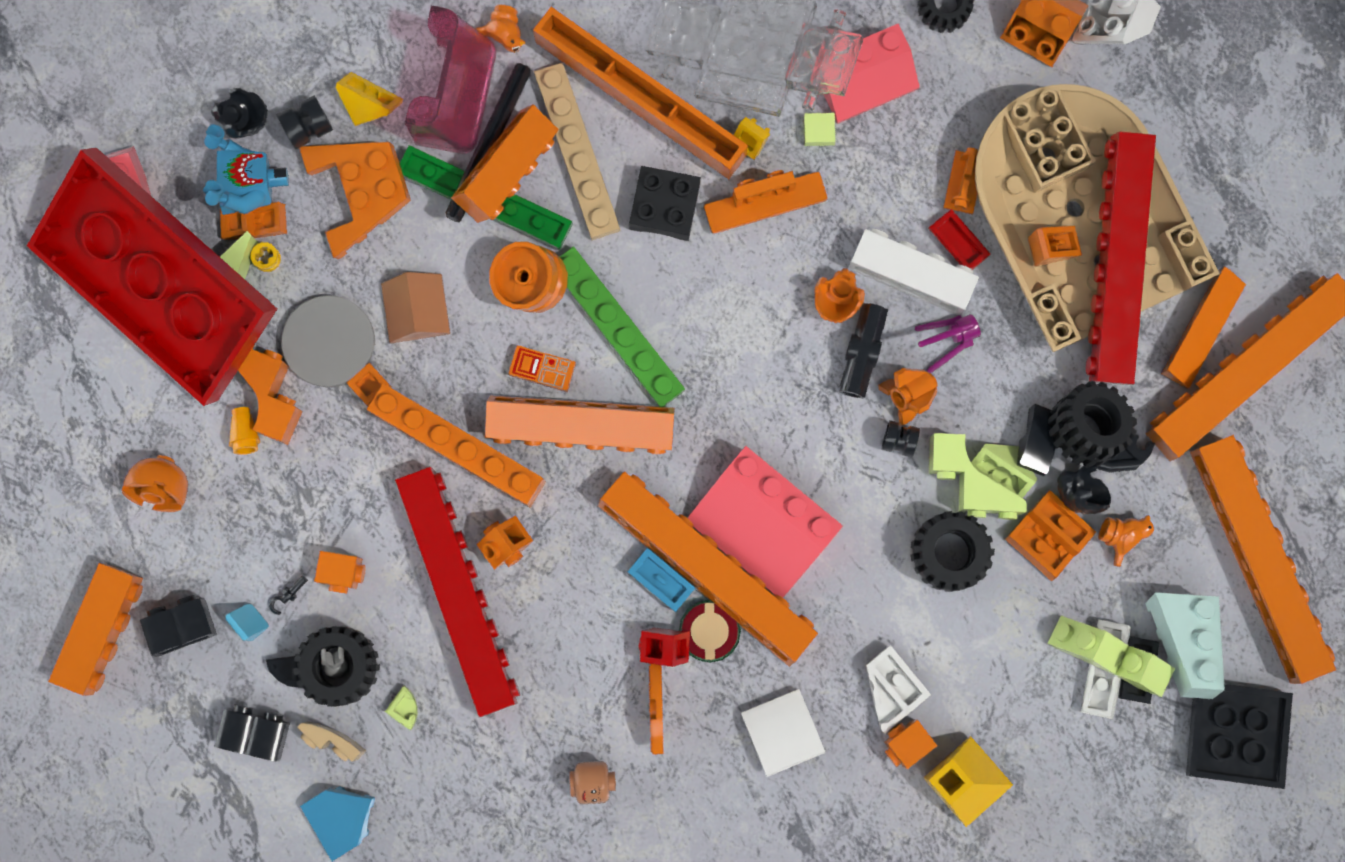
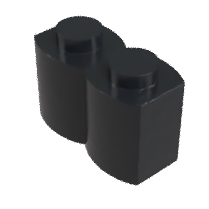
(178, 626)
(251, 733)

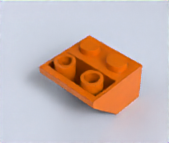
(1043, 27)

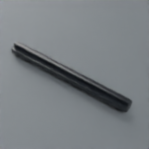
(494, 128)

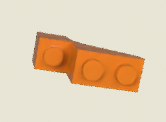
(265, 375)

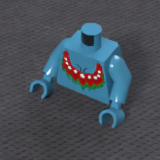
(242, 176)

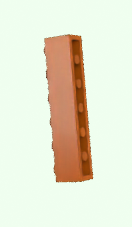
(579, 423)
(456, 445)

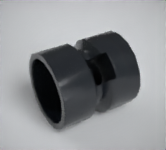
(294, 126)

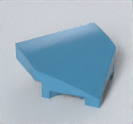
(339, 819)

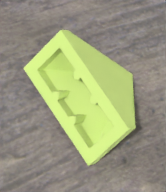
(1000, 465)

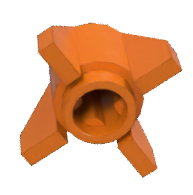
(911, 392)

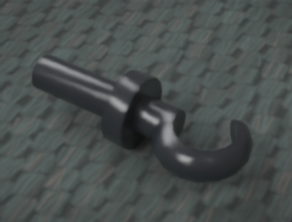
(289, 594)

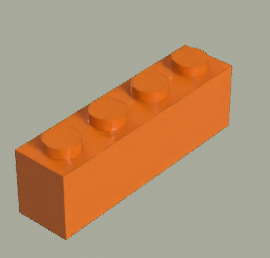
(505, 164)
(96, 630)

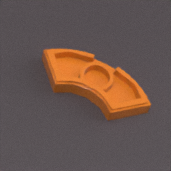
(656, 709)

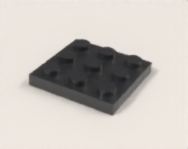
(1241, 736)

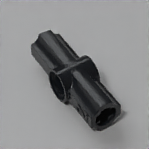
(863, 350)

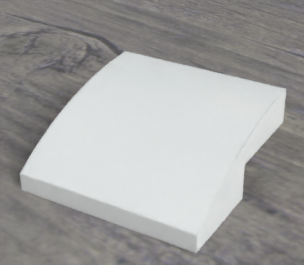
(783, 732)

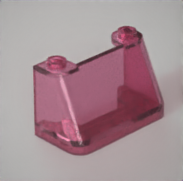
(456, 114)

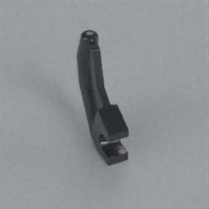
(1129, 459)

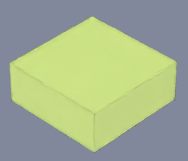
(819, 129)

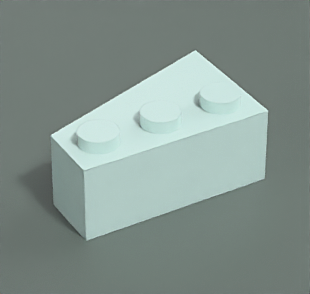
(1192, 641)

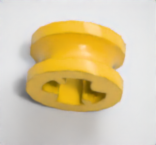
(273, 262)

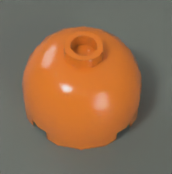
(158, 483)

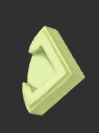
(404, 708)

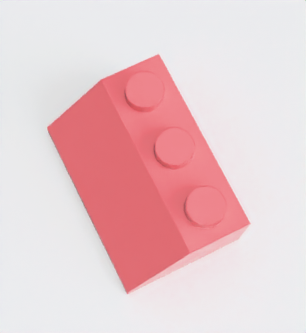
(879, 75)

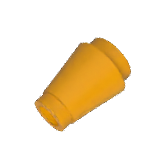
(242, 436)

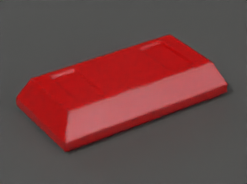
(959, 240)

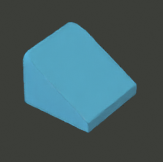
(247, 622)

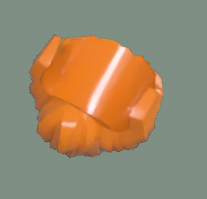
(838, 297)

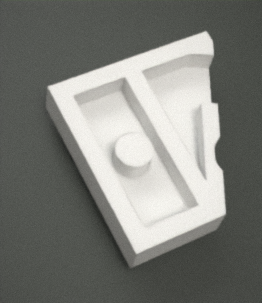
(893, 688)

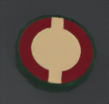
(711, 630)

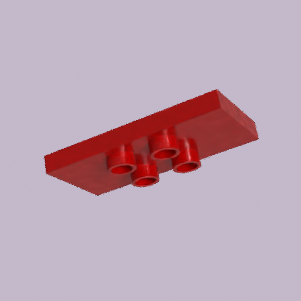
(150, 276)

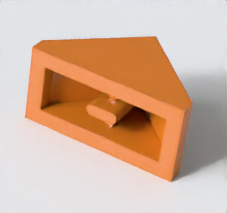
(1054, 244)

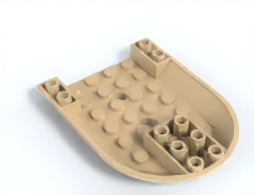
(1031, 191)

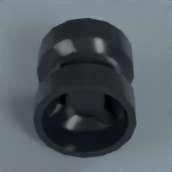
(900, 438)

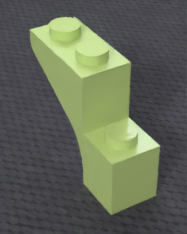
(976, 491)
(1112, 655)

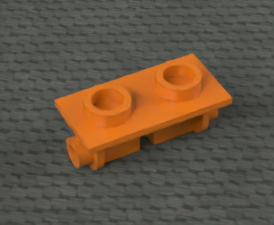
(961, 189)

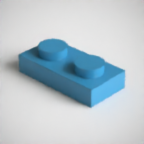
(661, 580)

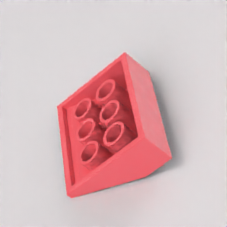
(764, 522)

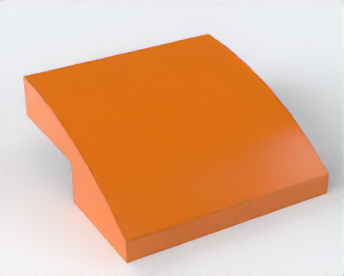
(1050, 535)

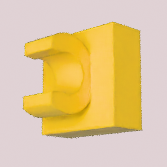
(752, 135)

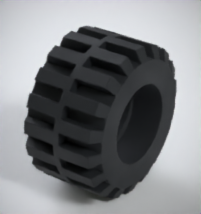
(1109, 413)
(975, 539)
(310, 672)

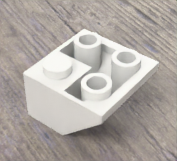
(1116, 21)

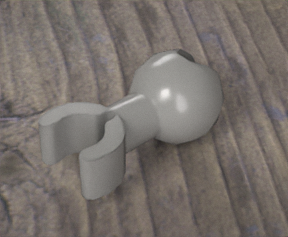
(334, 664)

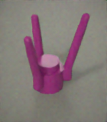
(961, 330)

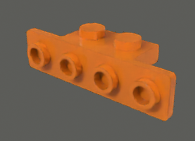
(765, 199)

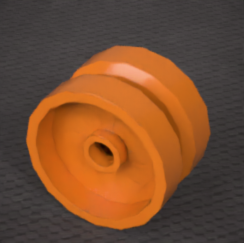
(528, 277)

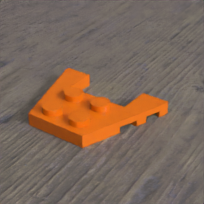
(371, 185)

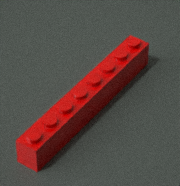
(1121, 258)
(457, 592)

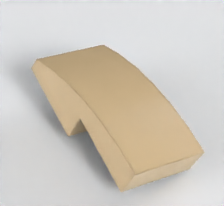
(322, 736)

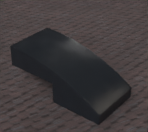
(1037, 446)

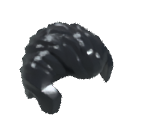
(241, 114)
(1083, 492)

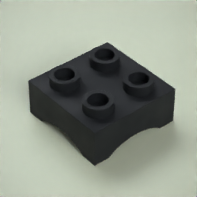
(664, 203)

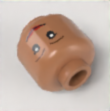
(592, 782)

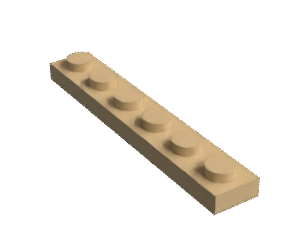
(577, 151)

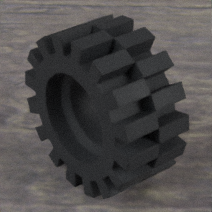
(945, 20)

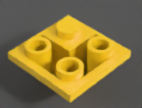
(968, 781)

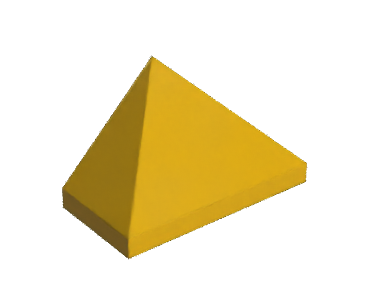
(365, 99)

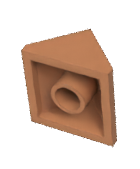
(415, 307)

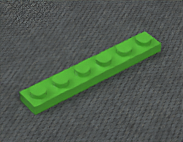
(620, 330)

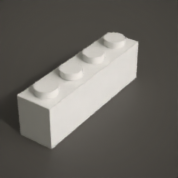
(913, 271)

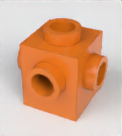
(504, 542)

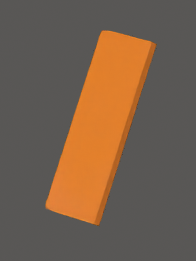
(1204, 328)

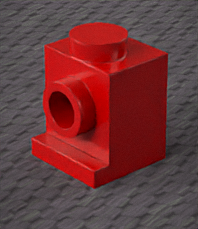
(664, 647)

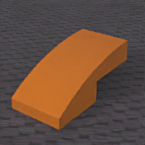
(261, 222)

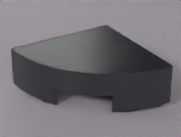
(283, 670)

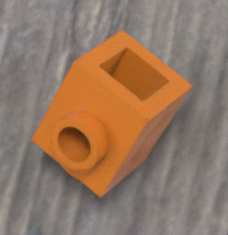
(339, 571)
(908, 743)

